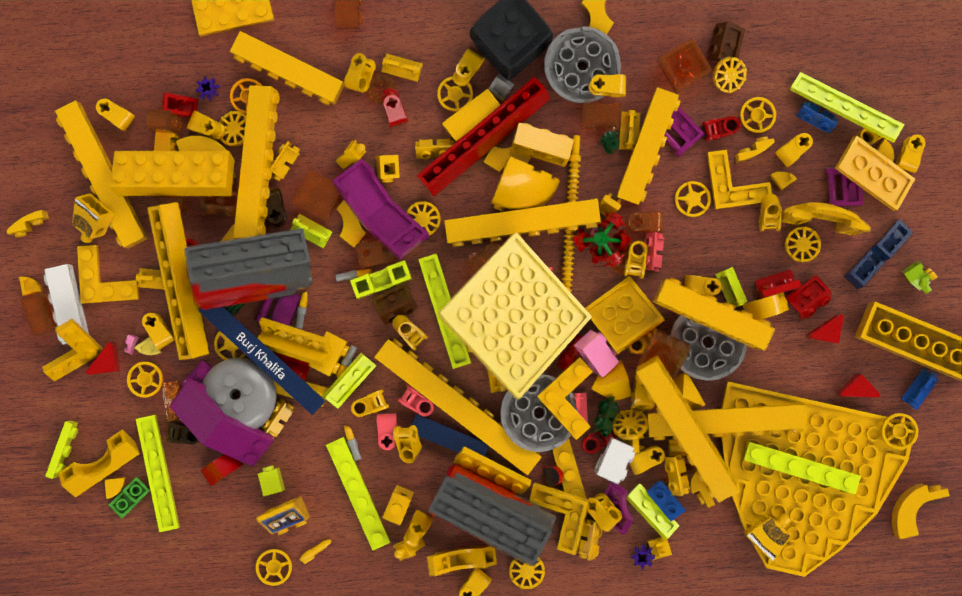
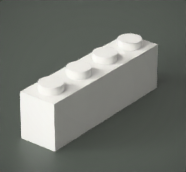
(64, 296)

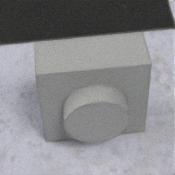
(501, 87)

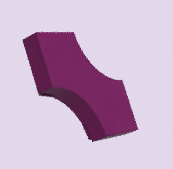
(617, 496)

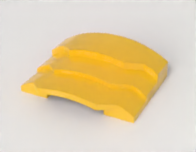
(847, 222)

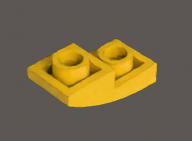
(757, 148)
(23, 225)

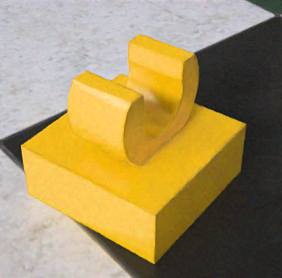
(609, 205)
(634, 443)
(659, 547)

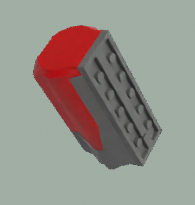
(248, 269)
(492, 514)

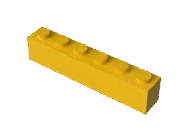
(287, 68)
(647, 146)

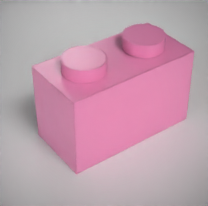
(597, 353)

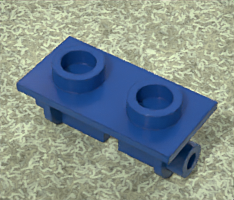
(824, 121)
(920, 388)
(665, 500)

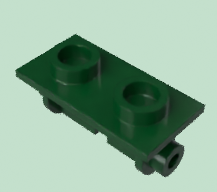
(609, 141)
(607, 410)

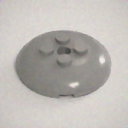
(578, 46)
(707, 362)
(256, 390)
(527, 430)

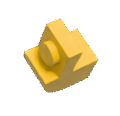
(767, 306)
(697, 485)

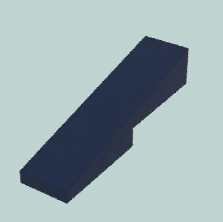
(878, 254)
(447, 436)

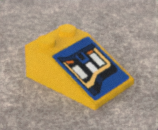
(284, 516)

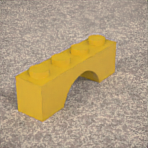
(80, 477)

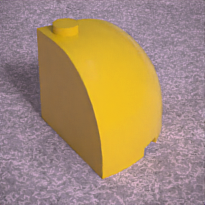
(523, 187)

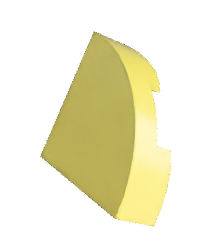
(147, 347)

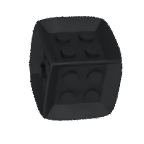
(511, 36)

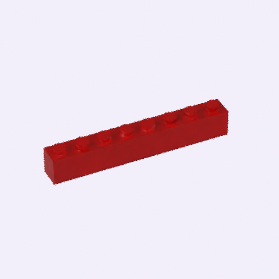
(484, 136)

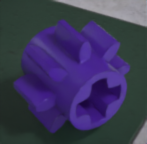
(213, 92)
(642, 562)

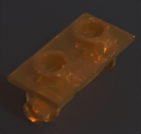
(169, 392)

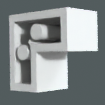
(614, 461)

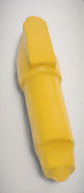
(310, 554)

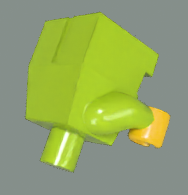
(918, 277)

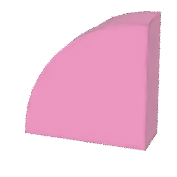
(131, 342)

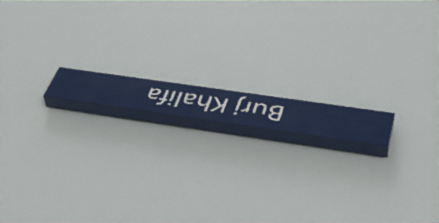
(264, 358)

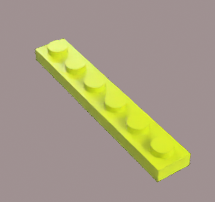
(847, 107)
(440, 297)
(801, 467)
(157, 473)
(358, 493)

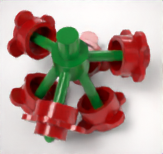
(601, 251)

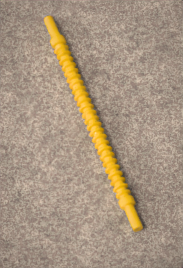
(574, 158)

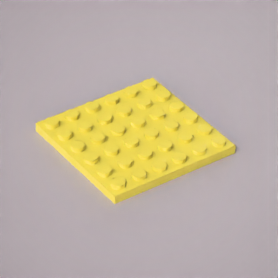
(515, 315)

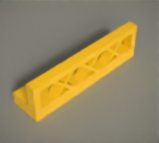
(294, 344)

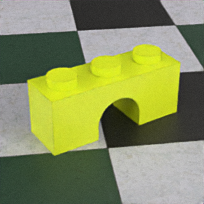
(381, 280)

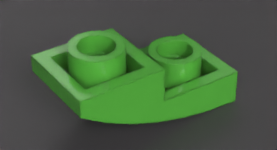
(129, 497)

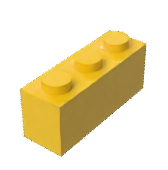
(470, 115)
(542, 144)

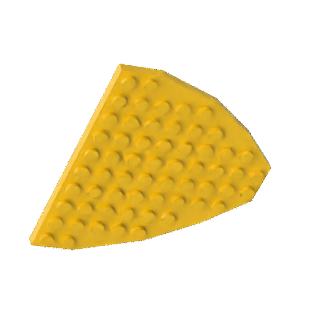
(820, 515)

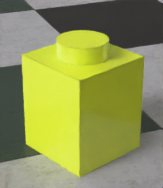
(271, 480)

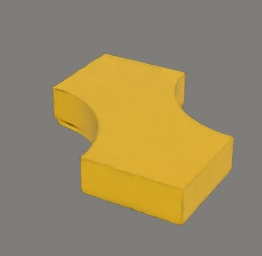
(598, 16)
(498, 157)
(352, 229)

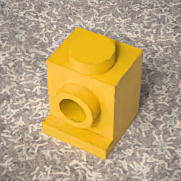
(165, 141)
(393, 164)

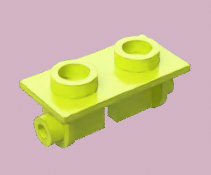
(313, 232)
(731, 287)

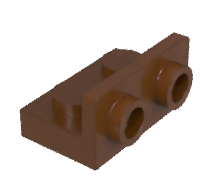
(725, 42)
(394, 303)

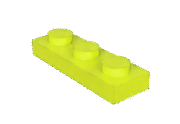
(349, 380)
(62, 449)
(651, 512)

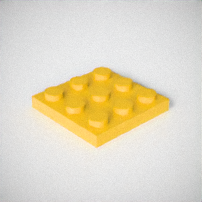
(624, 315)

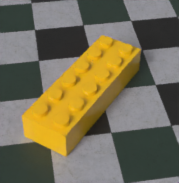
(172, 173)
(713, 315)
(911, 339)

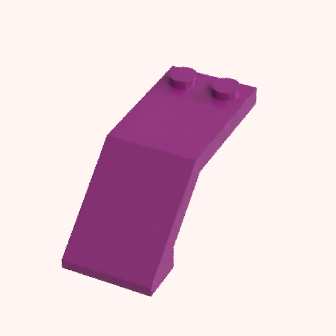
(378, 211)
(217, 429)

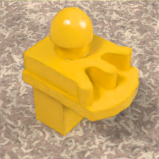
(351, 154)
(404, 551)

